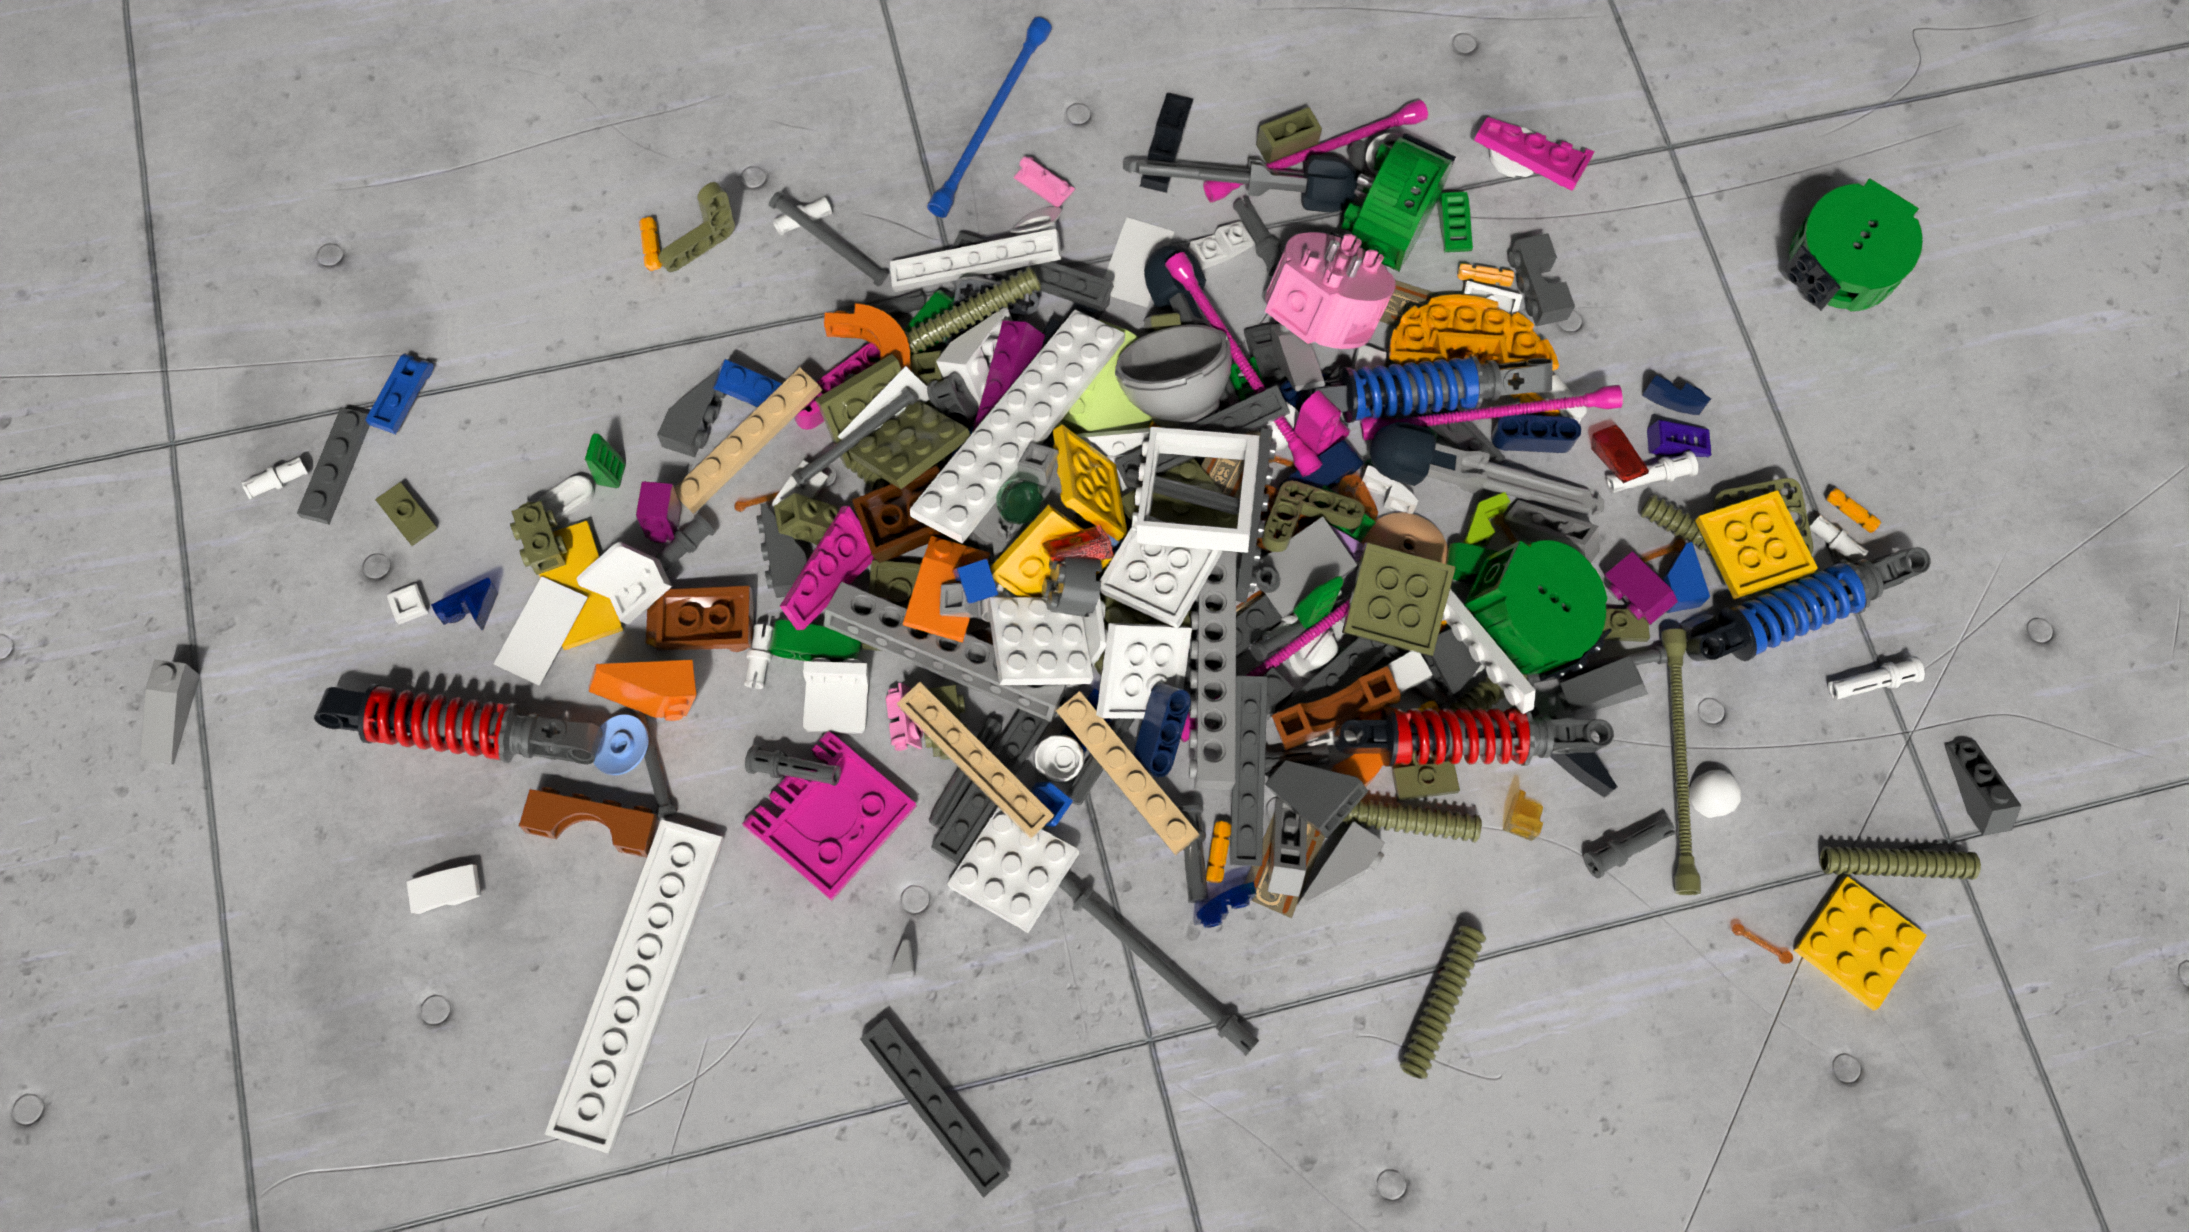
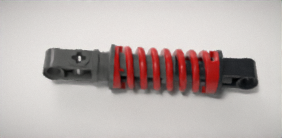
(493, 731)
(1470, 734)

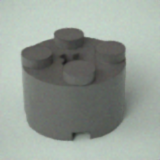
(1072, 586)

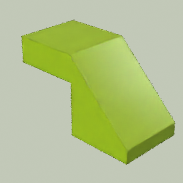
(1479, 528)

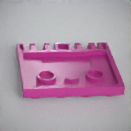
(828, 827)

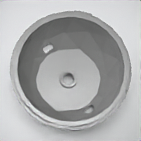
(1176, 373)

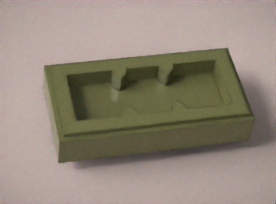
(1163, 321)
(406, 514)
(1625, 626)
(1425, 781)

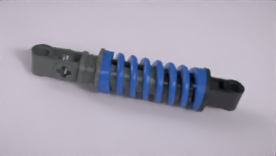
(1431, 384)
(1805, 605)

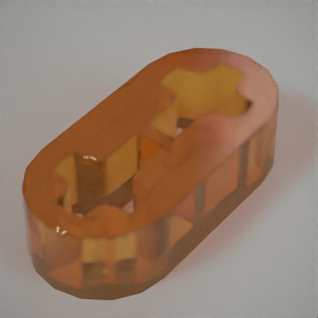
(1362, 494)

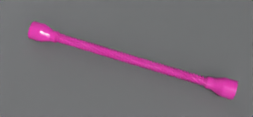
(1409, 115)
(1182, 270)
(1606, 398)
(1284, 654)

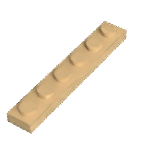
(747, 440)
(975, 760)
(1128, 773)

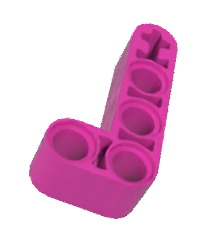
(810, 415)
(1320, 424)

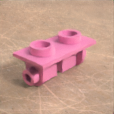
(1043, 182)
(904, 730)

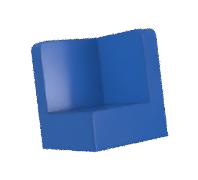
(976, 581)
(1052, 799)

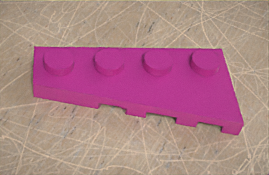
(1534, 152)
(837, 559)

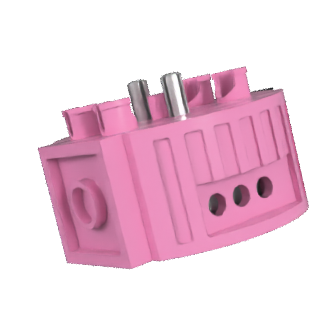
(1329, 290)

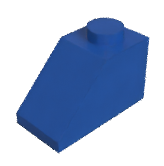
(1687, 580)

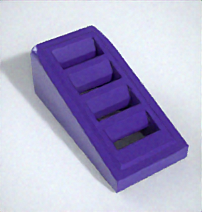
(1660, 439)

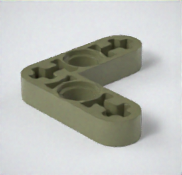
(716, 228)
(1795, 504)
(1296, 505)

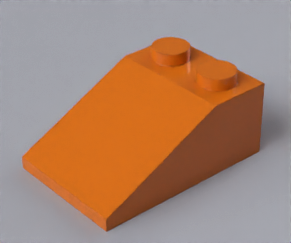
(937, 569)
(649, 687)

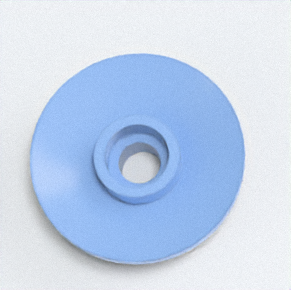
(618, 733)

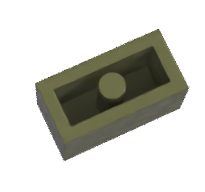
(1288, 135)

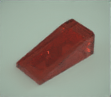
(1618, 454)
(1085, 544)

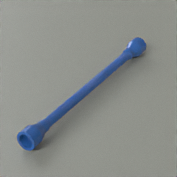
(943, 199)

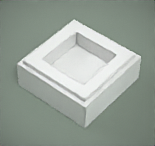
(407, 604)

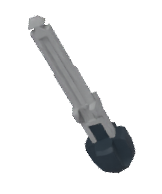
(1411, 454)

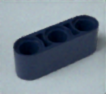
(1548, 428)
(1336, 464)
(1162, 729)

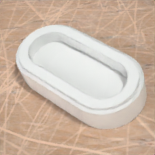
(568, 497)

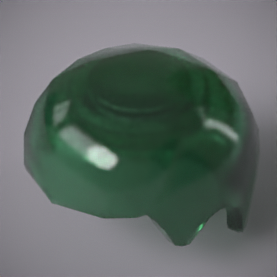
(1018, 500)

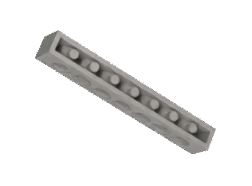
(872, 629)
(1217, 773)

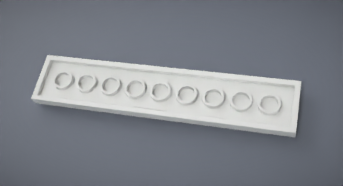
(1024, 415)
(634, 988)

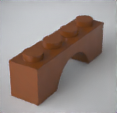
(1319, 717)
(550, 814)

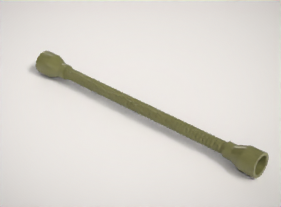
(1687, 876)

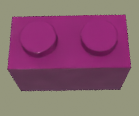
(658, 511)
(1640, 588)

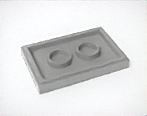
(1308, 562)

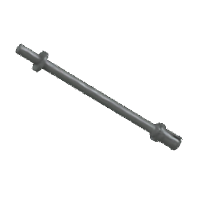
(1225, 1024)

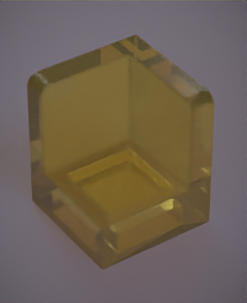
(1524, 817)

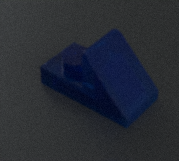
(475, 599)

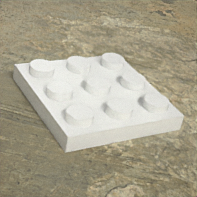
(1158, 577)
(1037, 644)
(1136, 662)
(1012, 872)

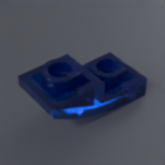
(1216, 909)

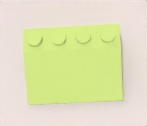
(1103, 403)

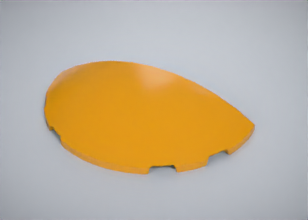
(1466, 326)

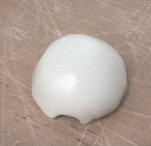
(1059, 758)
(1715, 793)

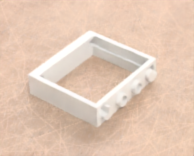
(1204, 445)

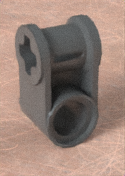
(954, 399)

